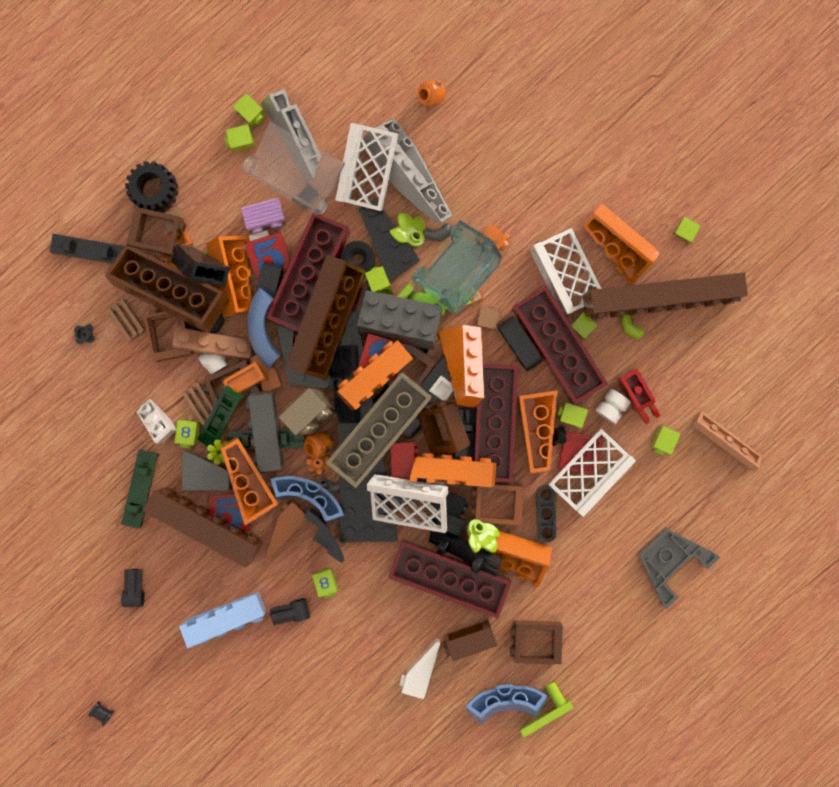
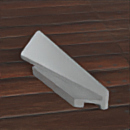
(286, 116)

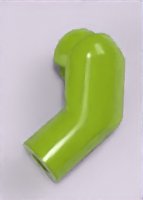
(630, 329)

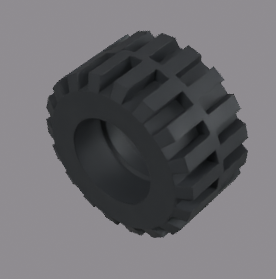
(141, 176)

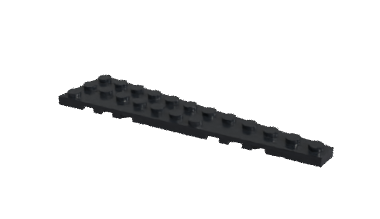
(357, 522)

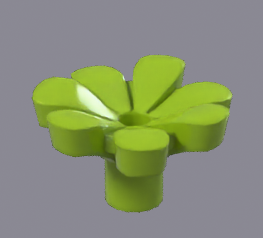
(213, 452)

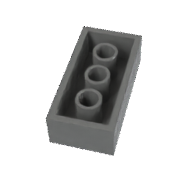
(400, 319)

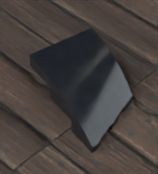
(324, 535)

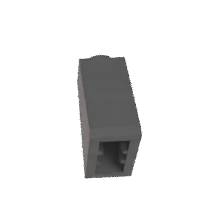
(203, 474)

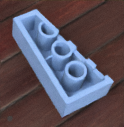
(223, 619)

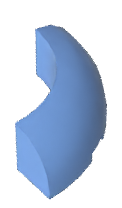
(257, 328)
(308, 491)
(506, 698)

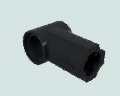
(132, 594)
(295, 611)

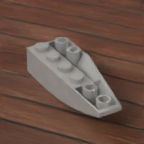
(410, 173)

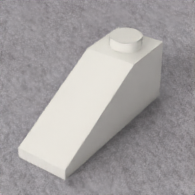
(419, 673)

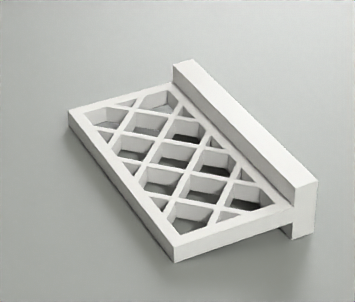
(351, 160)
(551, 276)
(605, 482)
(407, 491)

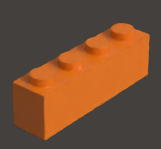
(621, 243)
(233, 253)
(464, 362)
(373, 375)
(537, 424)
(454, 471)
(248, 485)
(523, 557)

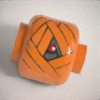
(431, 93)
(318, 444)

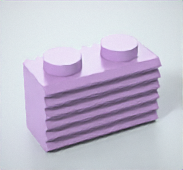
(263, 216)

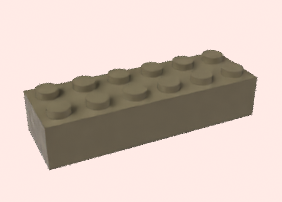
(308, 412)
(378, 429)

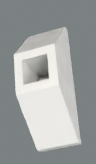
(156, 422)

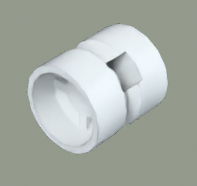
(613, 406)

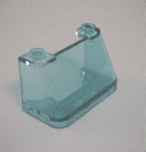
(460, 268)

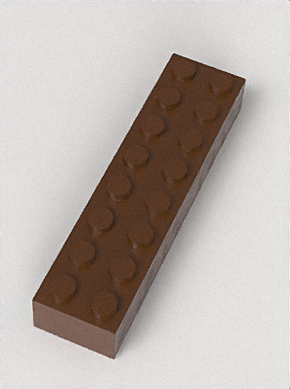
(662, 295)

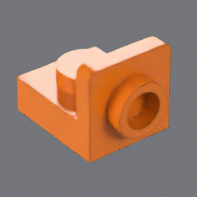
(497, 236)

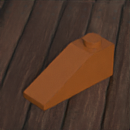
(287, 524)

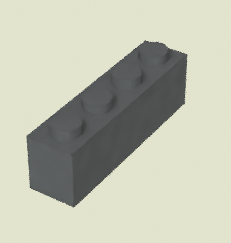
(265, 431)

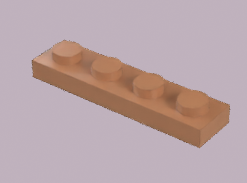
(211, 343)
(727, 441)

